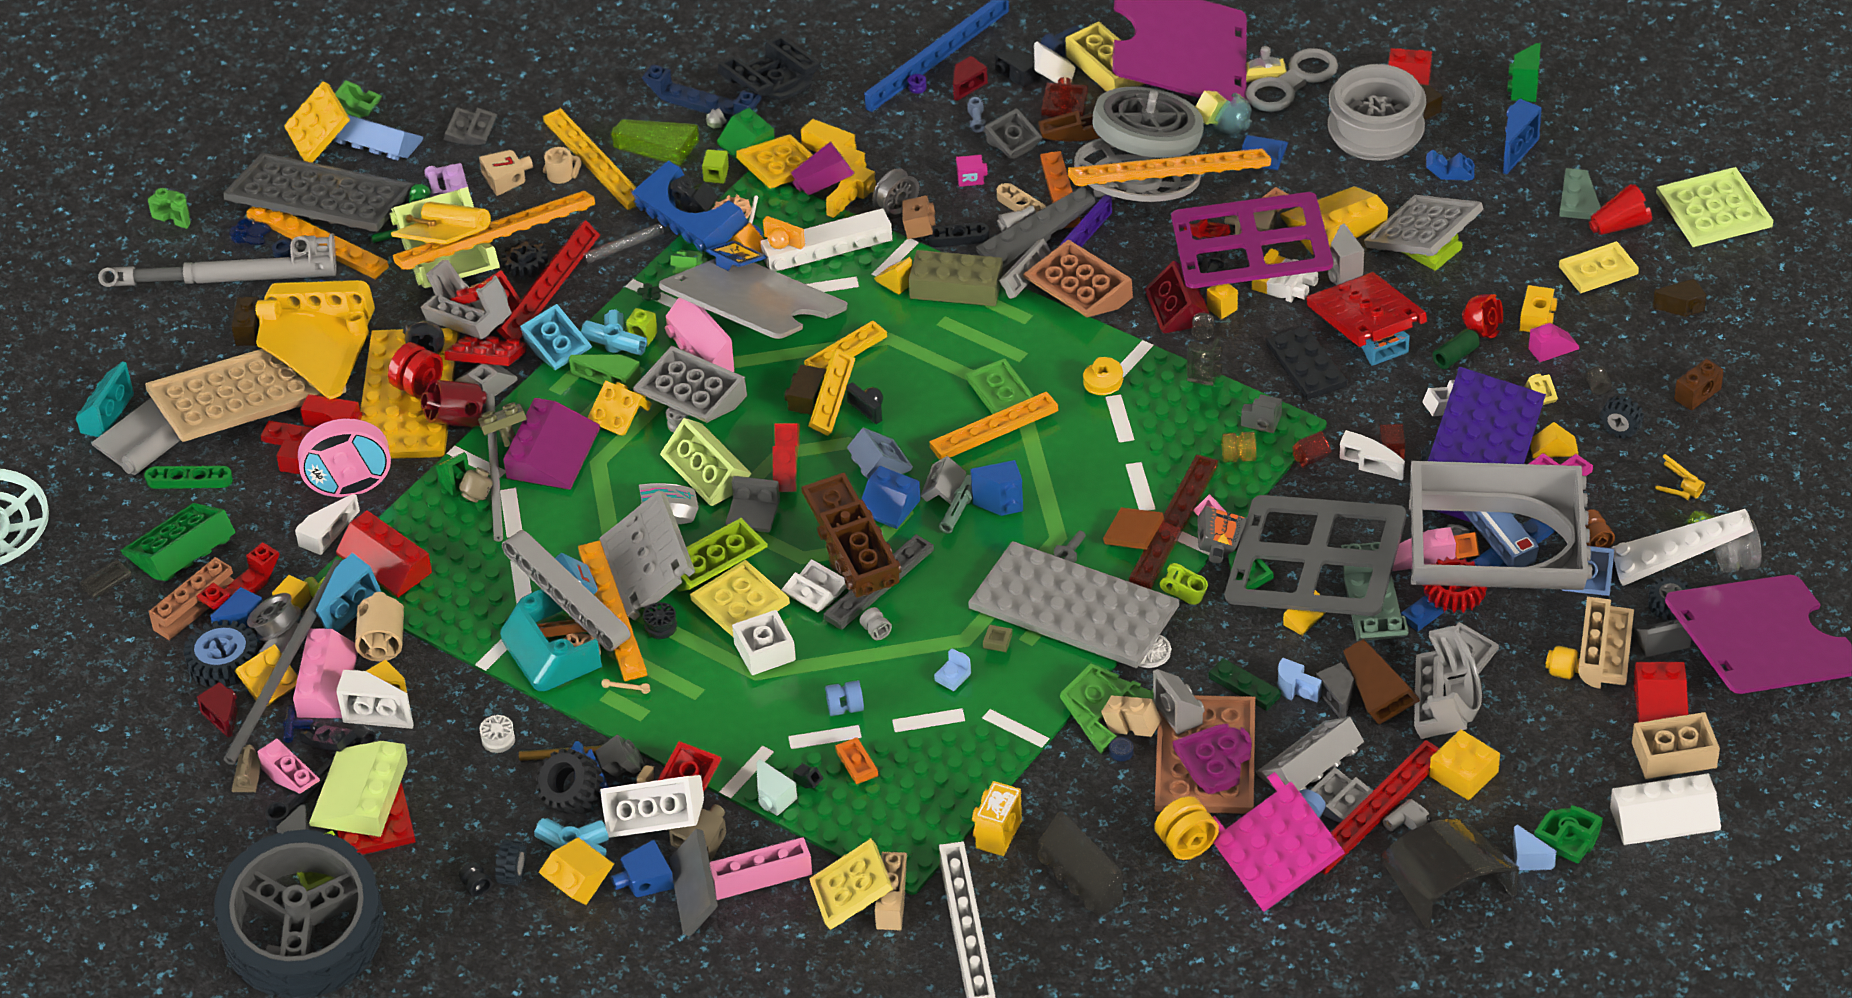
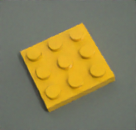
(316, 122)
(774, 159)

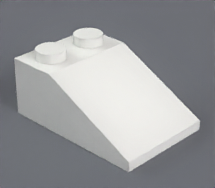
(372, 701)

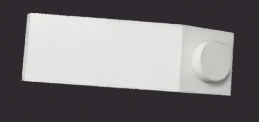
(325, 525)

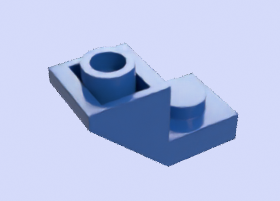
(1454, 169)

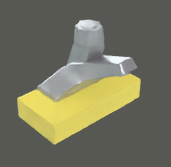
(1264, 66)

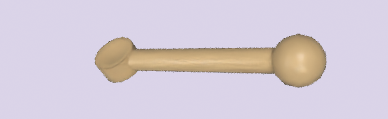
(645, 688)

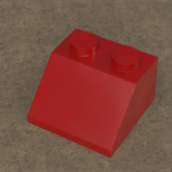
(1414, 62)

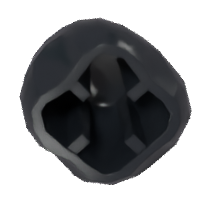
(426, 335)

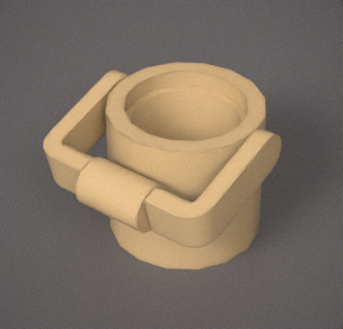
(560, 165)

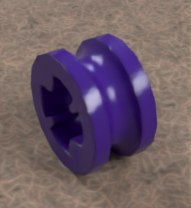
(917, 83)

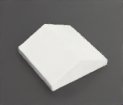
(1052, 64)

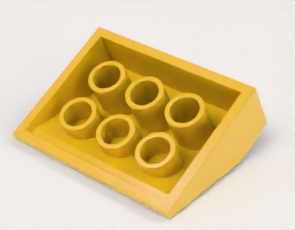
(1354, 206)

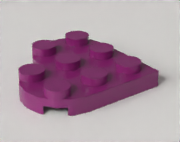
(1215, 756)

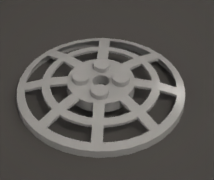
(1146, 186)

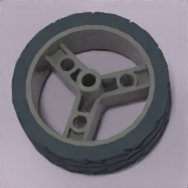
(296, 971)

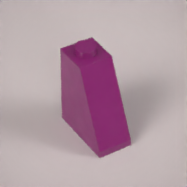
(821, 170)

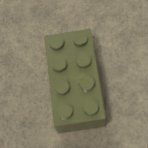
(955, 278)

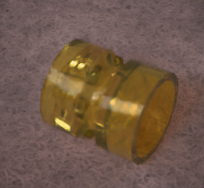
(1239, 447)

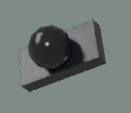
(866, 402)

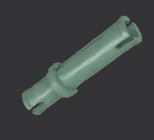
(949, 521)

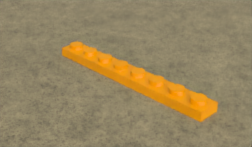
(345, 252)
(628, 653)

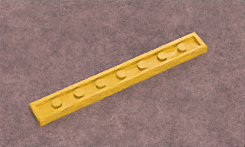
(591, 157)

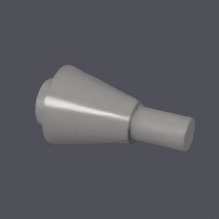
(1010, 219)

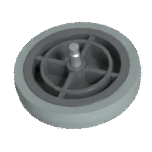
(1147, 122)

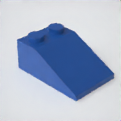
(1521, 131)

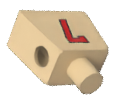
(504, 170)

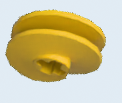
(1103, 376)

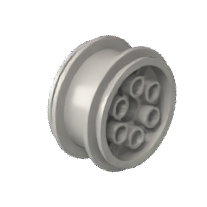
(1376, 112)

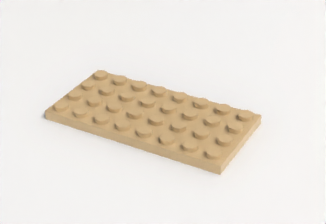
(229, 393)

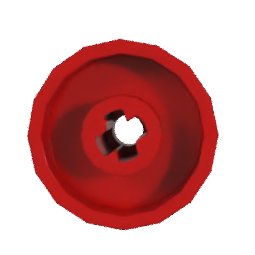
(414, 368)

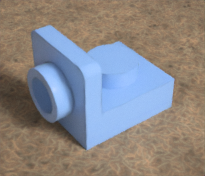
(954, 670)

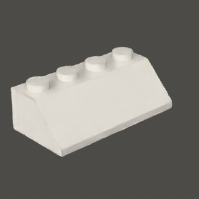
(652, 805)
(1665, 809)

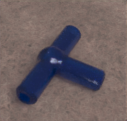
(291, 723)

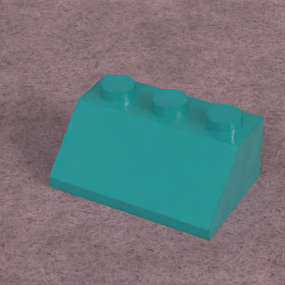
(106, 402)

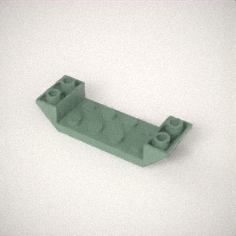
(1389, 622)

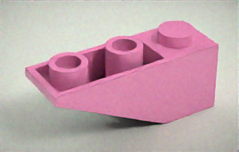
(285, 767)

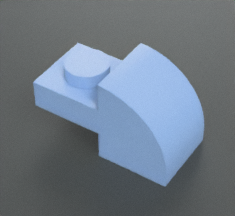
(1294, 681)

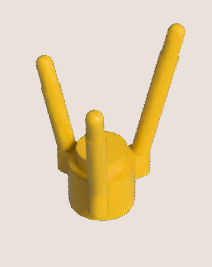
(1691, 484)

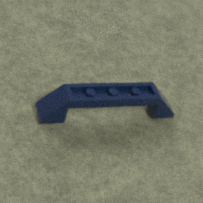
(660, 82)

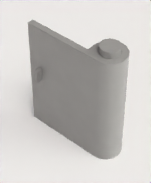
(138, 438)

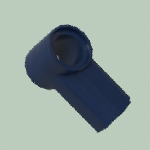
(1058, 42)

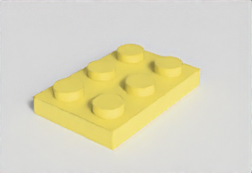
(1598, 267)

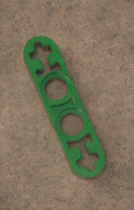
(188, 474)

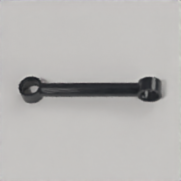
(364, 736)

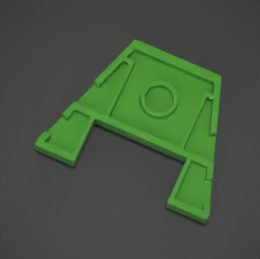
(1088, 696)

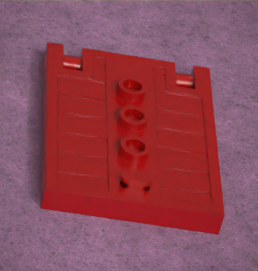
(1366, 309)

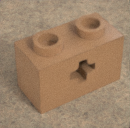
(918, 217)

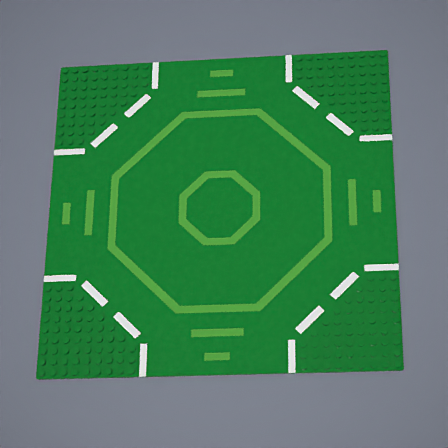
(928, 742)

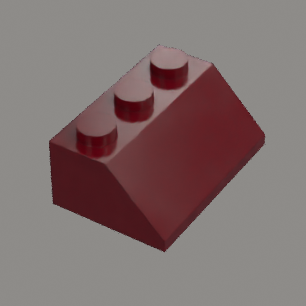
(1173, 301)

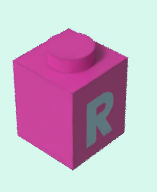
(970, 170)

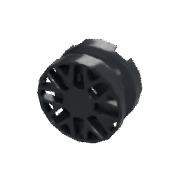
(660, 622)

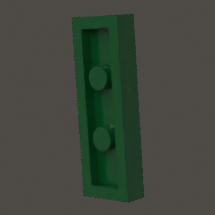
(1244, 684)

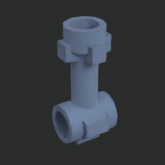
(975, 109)

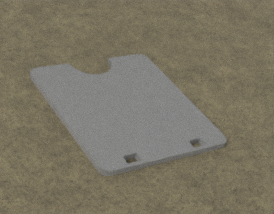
(752, 296)

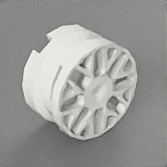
(497, 735)

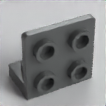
(754, 502)

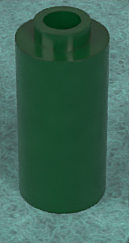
(1456, 349)

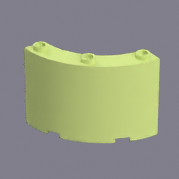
(465, 262)

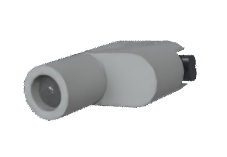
(1410, 814)

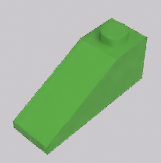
(606, 367)

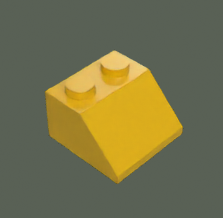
(576, 869)

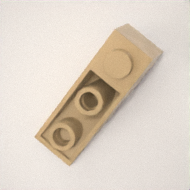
(890, 907)

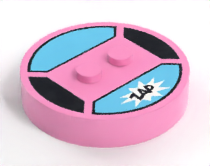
(344, 457)

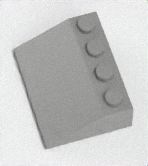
(692, 385)

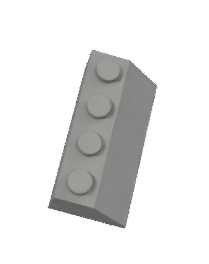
(1314, 753)

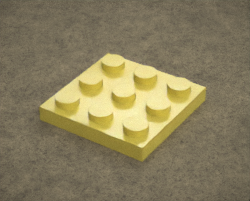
(739, 596)
(850, 884)

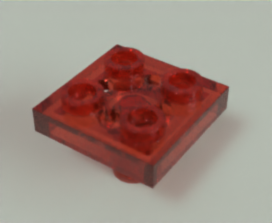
(1064, 98)

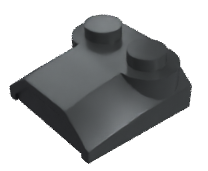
(1012, 134)

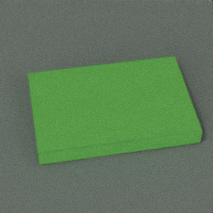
(998, 386)

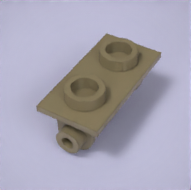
(247, 771)

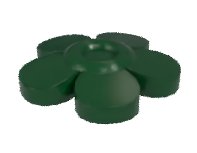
(649, 292)

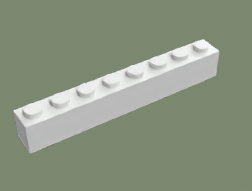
(965, 921)

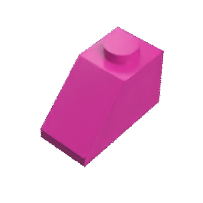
(1550, 341)

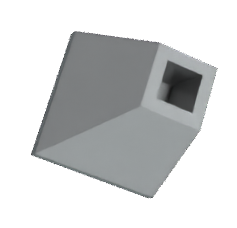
(489, 378)

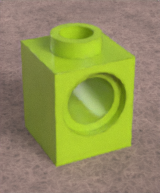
(642, 324)

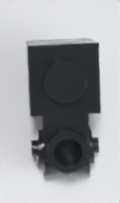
(693, 199)

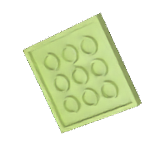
(1714, 207)

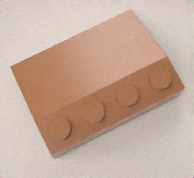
(1081, 280)

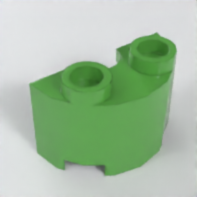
(355, 101)
(169, 205)
(687, 259)

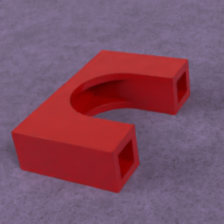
(315, 412)

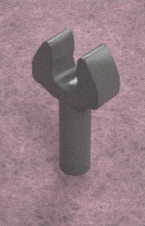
(1069, 550)

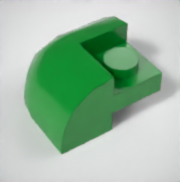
(1570, 832)

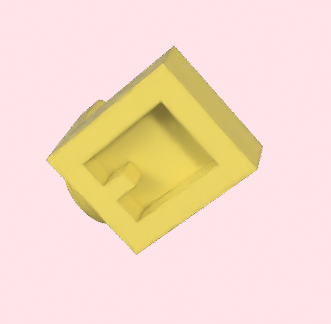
(1544, 385)

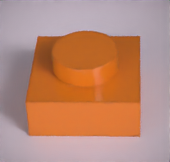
(1466, 545)

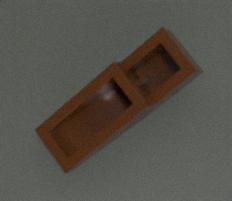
(1069, 128)

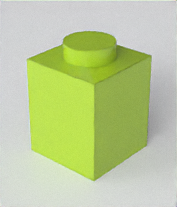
(715, 166)

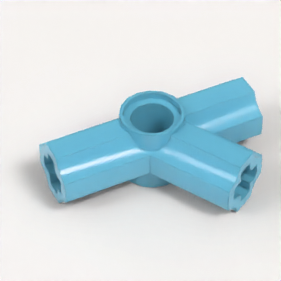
(613, 334)
(559, 836)

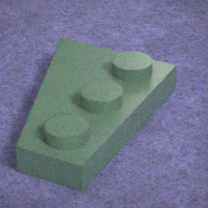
(1578, 195)

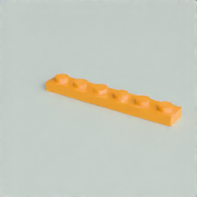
(994, 426)

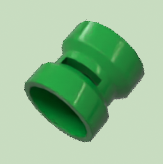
(419, 192)

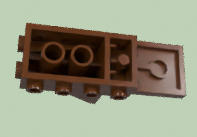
(851, 536)

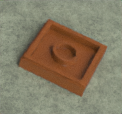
(1133, 528)

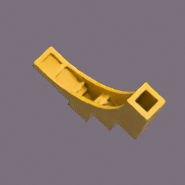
(860, 184)

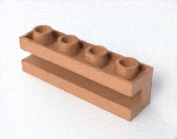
(182, 605)

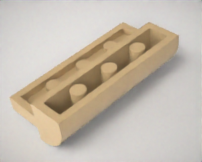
(1605, 643)

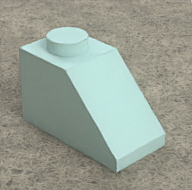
(774, 788)

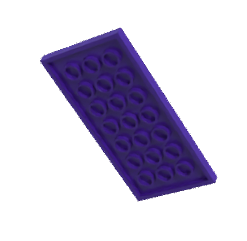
(1486, 423)

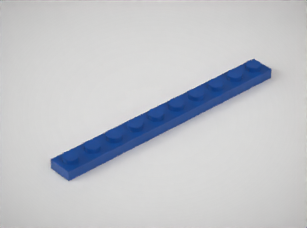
(935, 53)
(1423, 612)

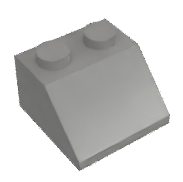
(1347, 257)
(1176, 702)

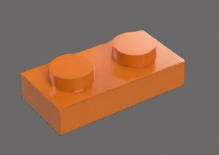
(856, 760)

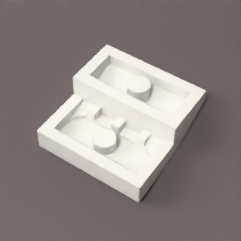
(815, 586)

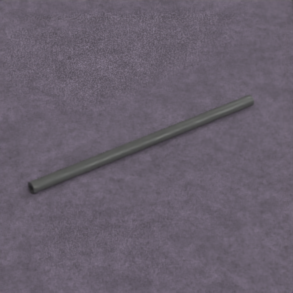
(278, 672)

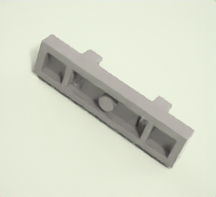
(1013, 280)

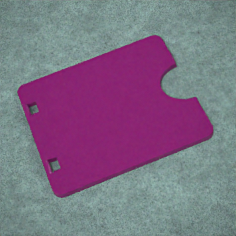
(1183, 46)
(1761, 633)

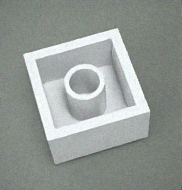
(763, 642)

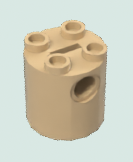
(379, 627)

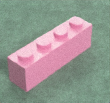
(761, 868)

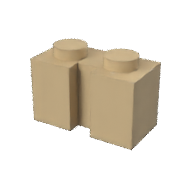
(1131, 714)

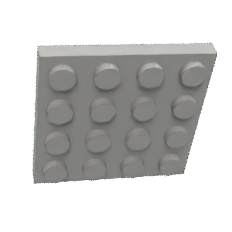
(1423, 225)

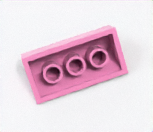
(699, 334)
(320, 671)

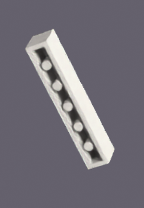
(831, 240)

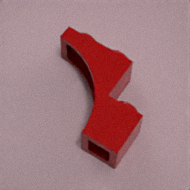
(785, 456)

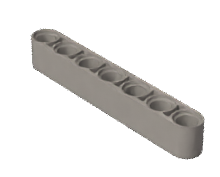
(566, 590)

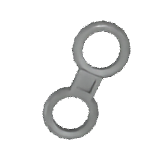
(1291, 80)

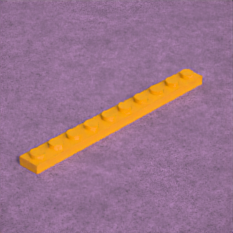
(1169, 167)
(498, 228)

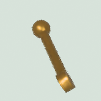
(409, 218)

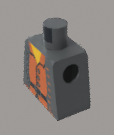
(1219, 532)

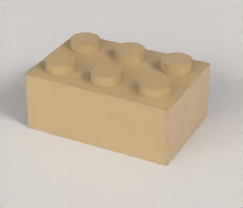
(1675, 745)

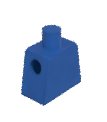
(644, 871)

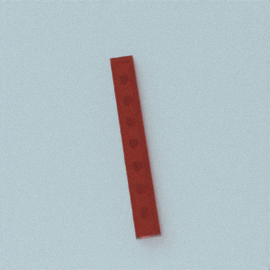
(1174, 521)

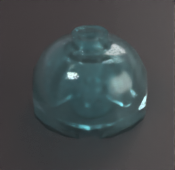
(1234, 116)

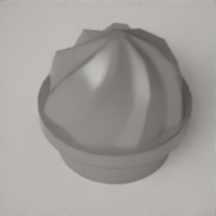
(715, 119)

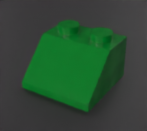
(1525, 74)
(744, 131)

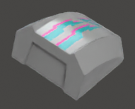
(681, 499)

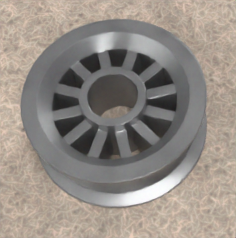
(892, 190)
(274, 616)

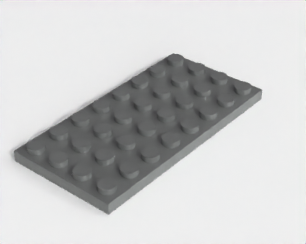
(318, 191)

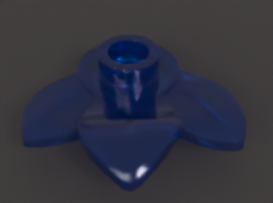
(249, 231)

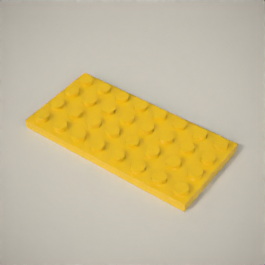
(394, 410)

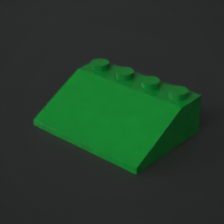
(180, 541)

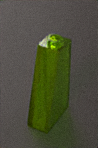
(656, 139)

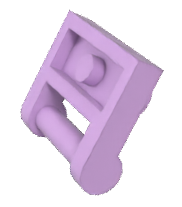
(452, 175)

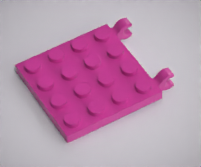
(1277, 845)

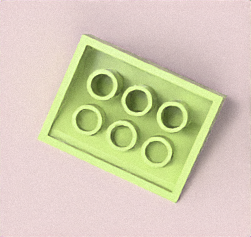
(361, 788)

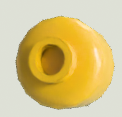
(1563, 662)

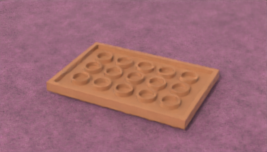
(1175, 781)

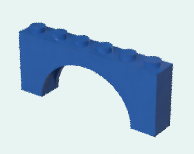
(703, 228)

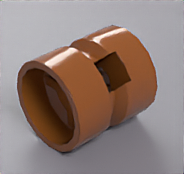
(1600, 533)

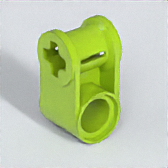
(1184, 584)

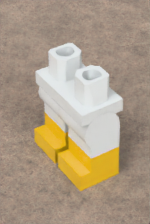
(1285, 286)

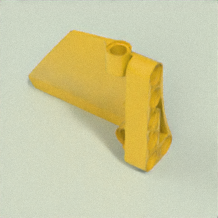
(316, 329)

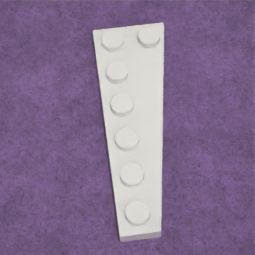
(1662, 550)

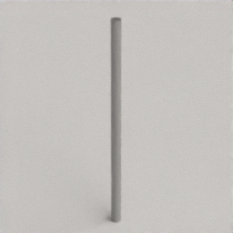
(494, 475)

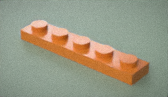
(1057, 178)

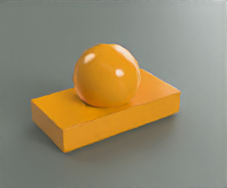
(783, 234)

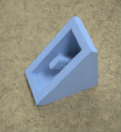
(1531, 852)

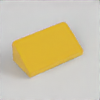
(1301, 620)

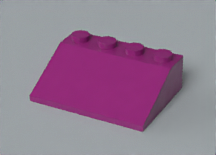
(550, 445)

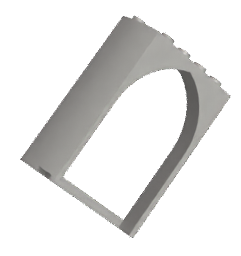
(1536, 491)

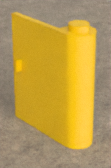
(452, 223)

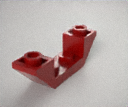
(260, 563)

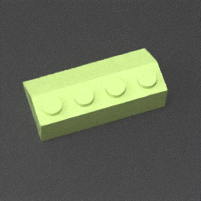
(703, 461)

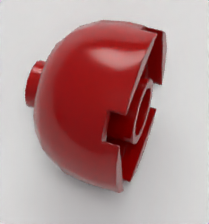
(1483, 315)

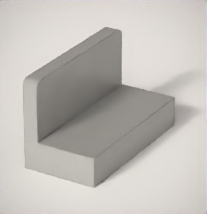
(943, 480)

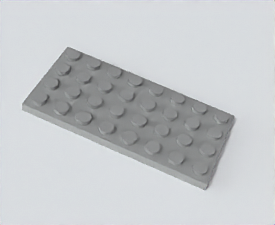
(1074, 604)

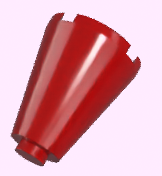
(1621, 212)

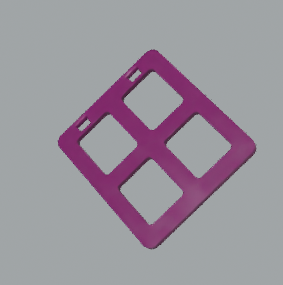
(1252, 240)

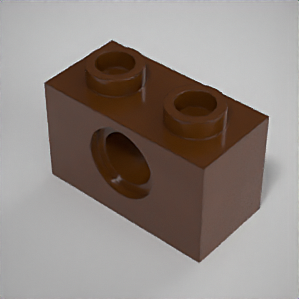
(1699, 384)

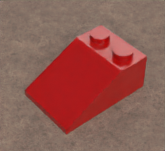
(1660, 690)

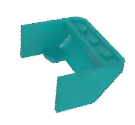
(543, 662)

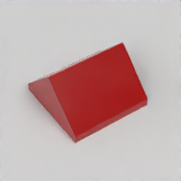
(690, 761)

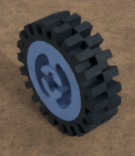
(205, 659)

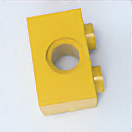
(1537, 308)

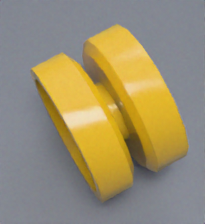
(1186, 828)

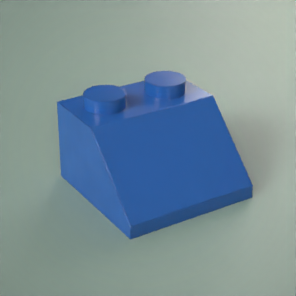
(997, 488)
(891, 496)

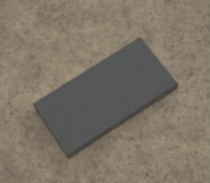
(693, 882)

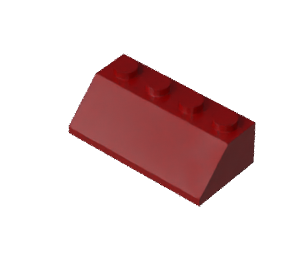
(392, 557)

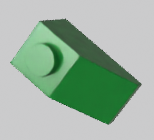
(452, 472)

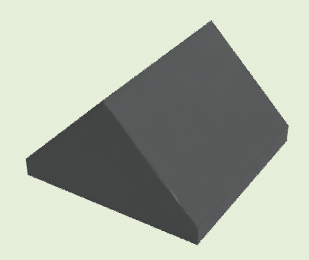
(1662, 638)

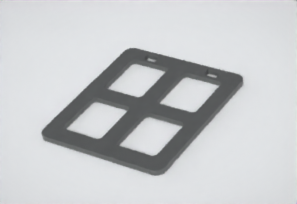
(1316, 555)

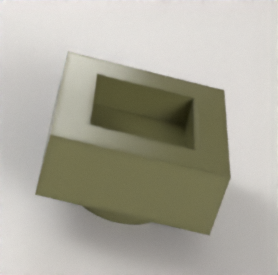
(997, 638)

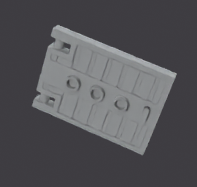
(646, 554)

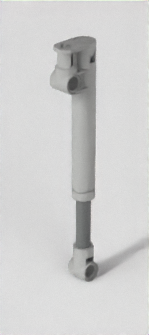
(313, 262)

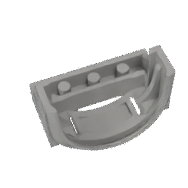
(473, 318)
(1463, 698)

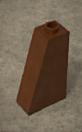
(1379, 685)

